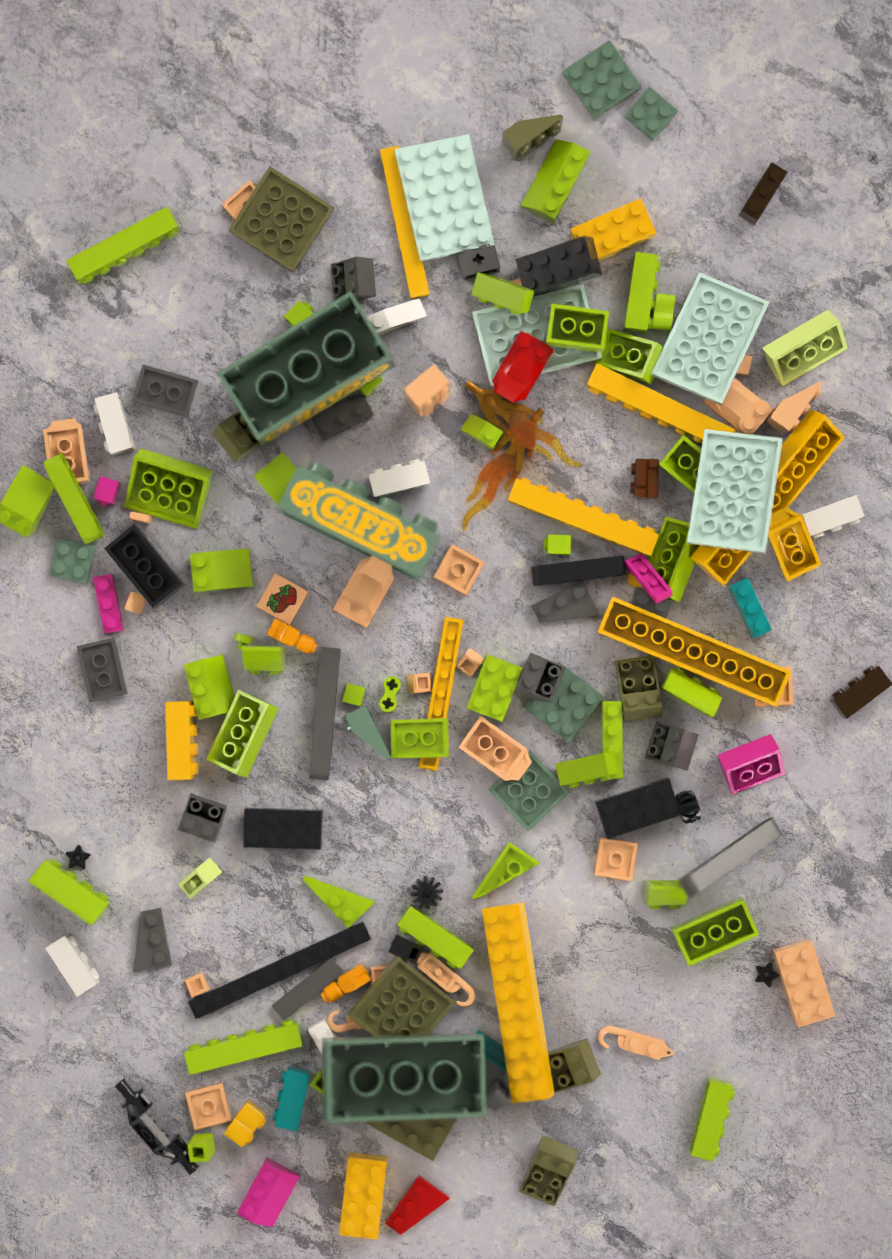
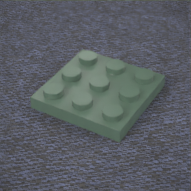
(601, 80)
(570, 706)
(532, 795)

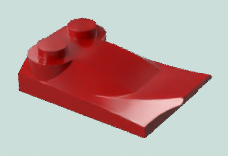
(521, 367)

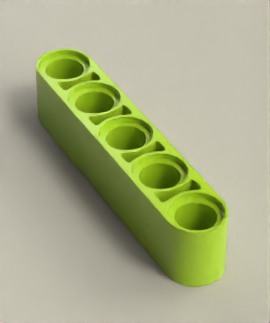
(73, 498)

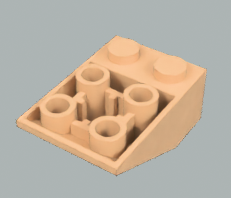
(786, 414)

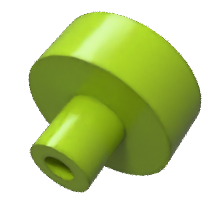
(242, 640)

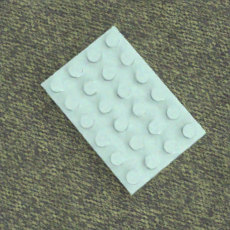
(444, 197)
(499, 329)
(710, 338)
(735, 491)

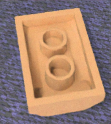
(741, 409)
(68, 438)
(365, 590)
(496, 750)

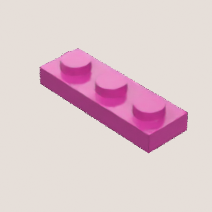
(648, 578)
(108, 603)

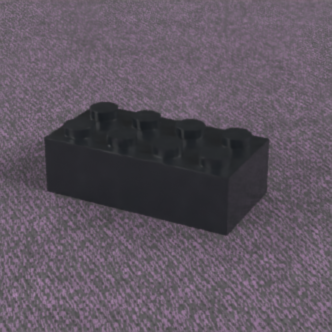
(559, 266)
(144, 566)
(637, 808)
(283, 828)

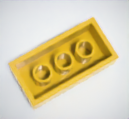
(617, 229)
(181, 740)
(363, 1195)

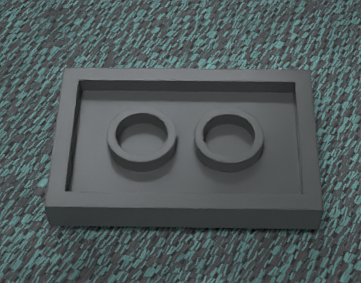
(165, 390)
(102, 669)

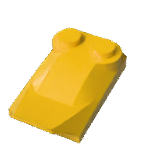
(792, 544)

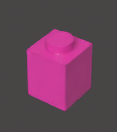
(107, 491)

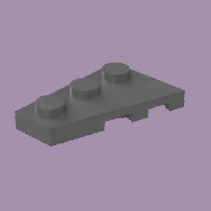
(341, 417)
(566, 604)
(152, 942)

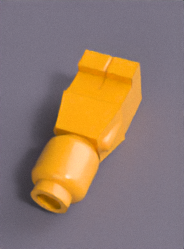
(291, 636)
(346, 983)

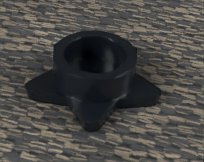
(75, 862)
(771, 974)

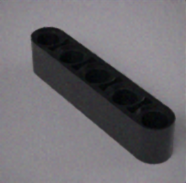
(578, 570)

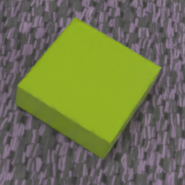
(353, 694)

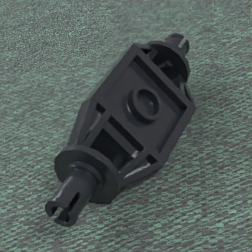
(149, 1132)

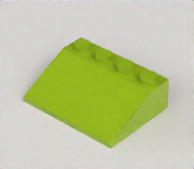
(168, 488)

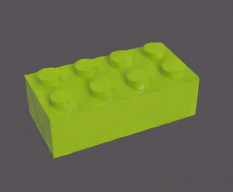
(714, 931)

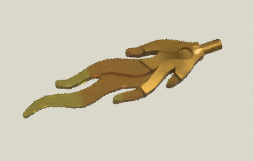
(523, 429)
(498, 469)

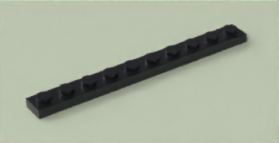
(279, 970)

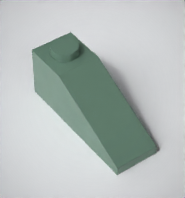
(365, 728)

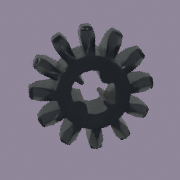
(688, 806)
(425, 899)

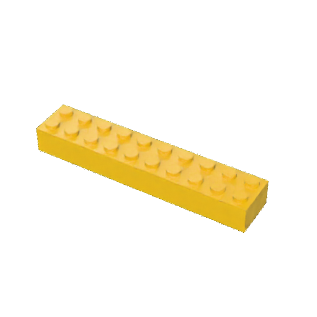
(799, 461)
(693, 652)
(518, 1002)

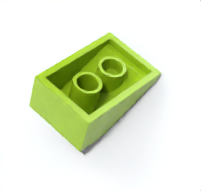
(630, 356)
(25, 501)
(221, 570)
(263, 659)
(664, 893)

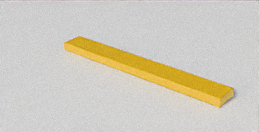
(413, 267)
(443, 678)

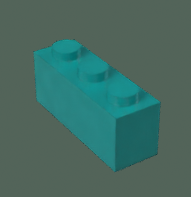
(749, 608)
(291, 1098)

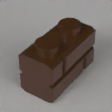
(645, 478)

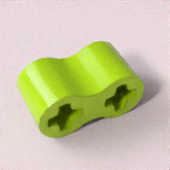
(663, 311)
(390, 694)

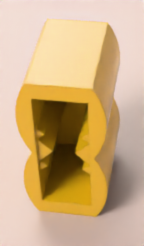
(245, 1123)

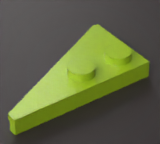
(507, 866)
(344, 904)

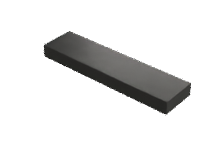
(307, 988)

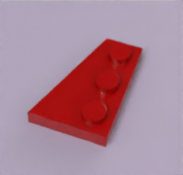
(415, 1205)

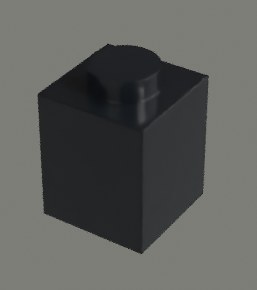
(405, 949)

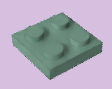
(651, 113)
(72, 560)

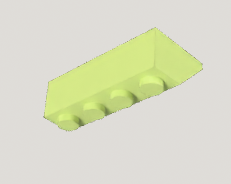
(805, 347)

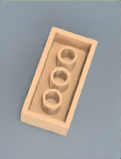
(427, 391)
(803, 982)

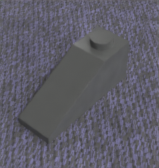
(497, 1095)

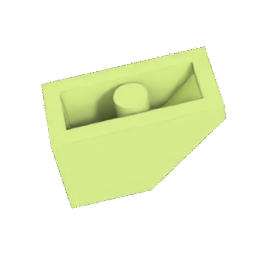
(200, 878)

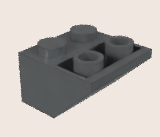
(355, 276)
(539, 679)
(671, 746)
(203, 818)

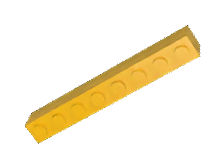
(652, 404)
(582, 517)

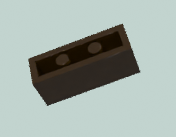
(763, 193)
(860, 691)

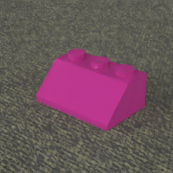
(751, 764)
(268, 1193)

